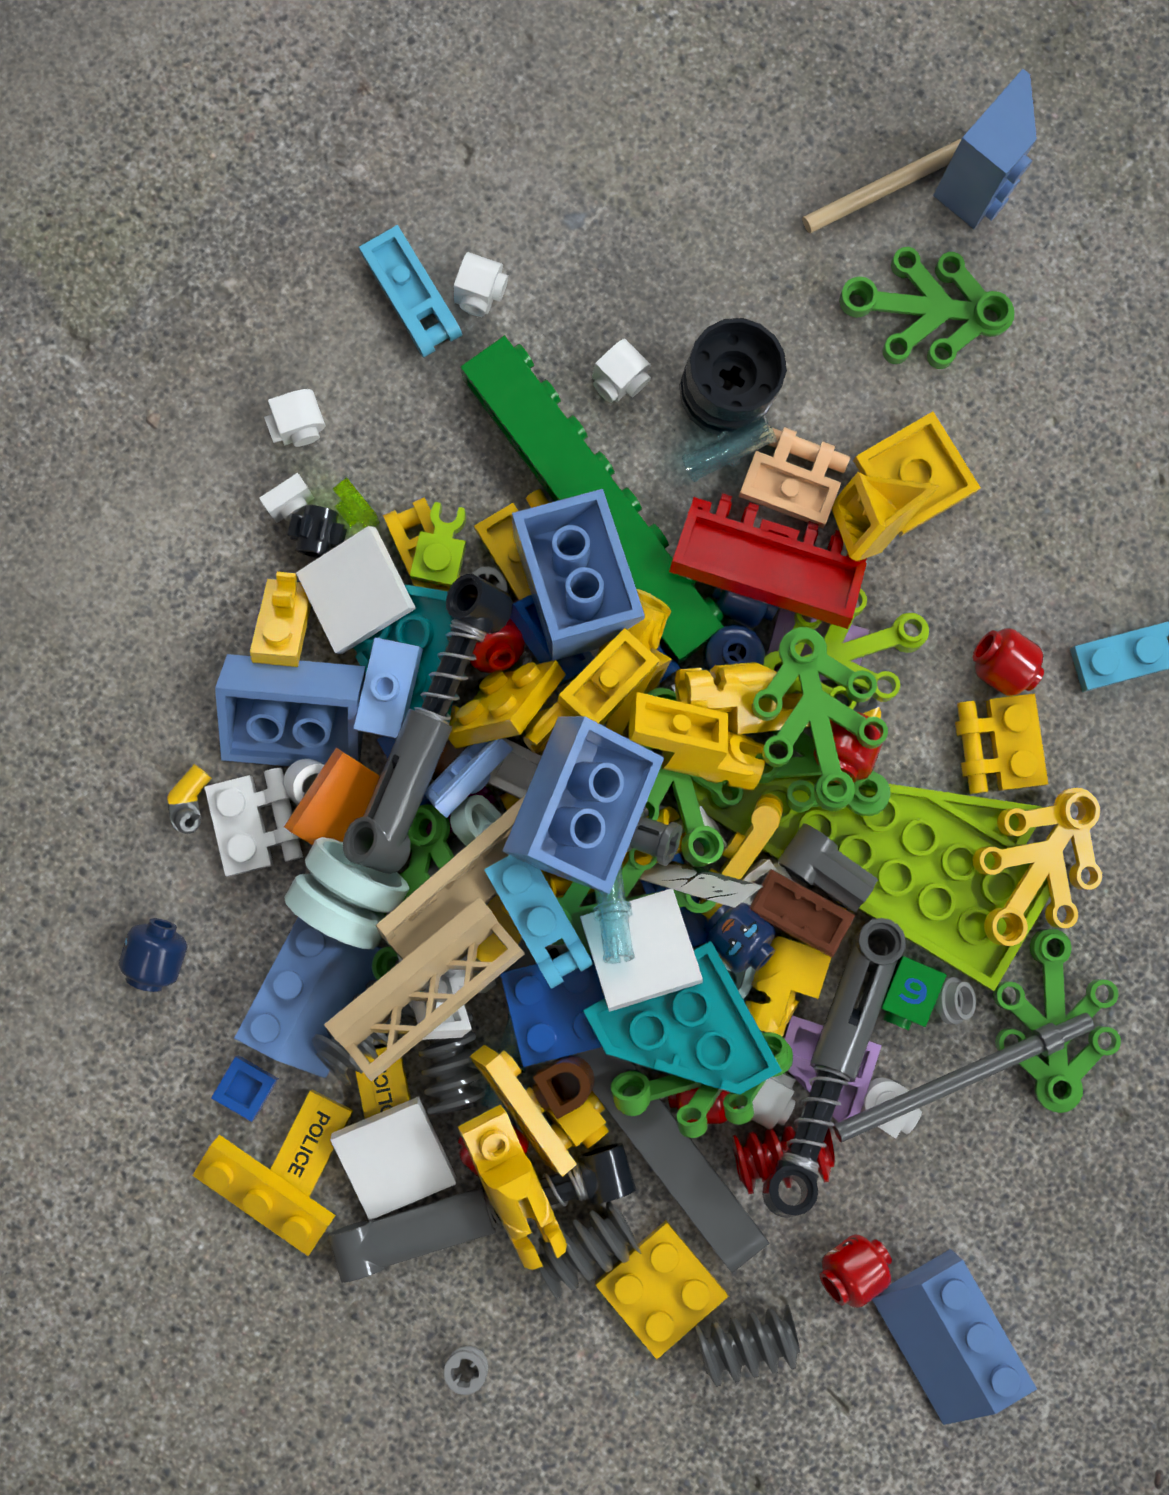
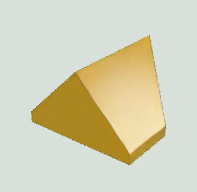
(875, 511)

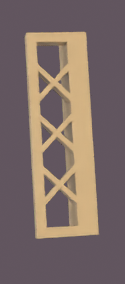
(449, 889)
(412, 977)

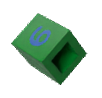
(911, 993)

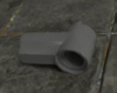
(818, 862)

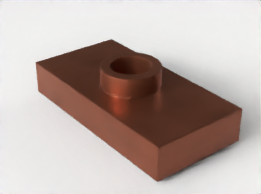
(801, 913)

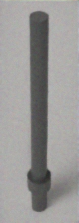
(1043, 1041)

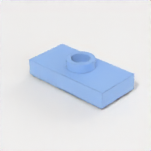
(388, 687)
(466, 775)

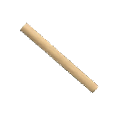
(880, 188)

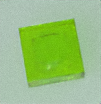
(353, 506)

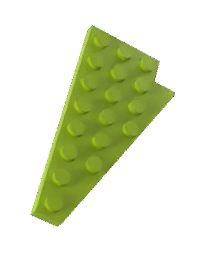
(922, 862)

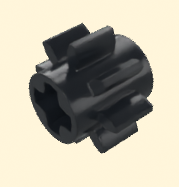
(316, 531)

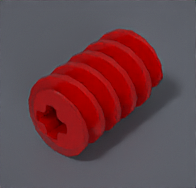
(759, 1160)

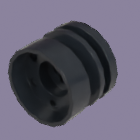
(737, 353)

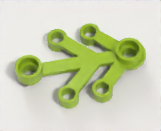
(860, 647)

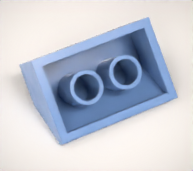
(991, 156)
(576, 573)
(287, 711)
(583, 803)
(302, 993)
(953, 1341)

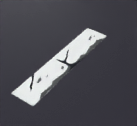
(700, 883)

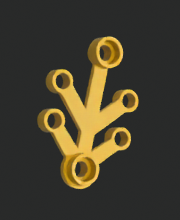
(1045, 860)

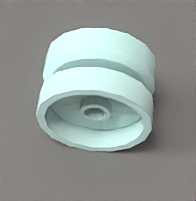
(344, 896)

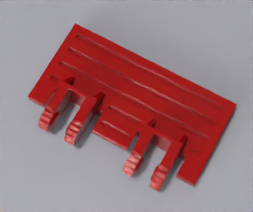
(769, 562)

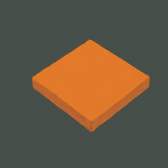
(333, 799)

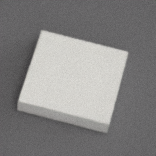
(355, 590)
(661, 949)
(393, 1158)

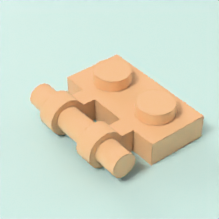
(792, 488)

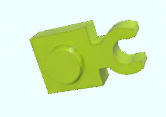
(438, 554)

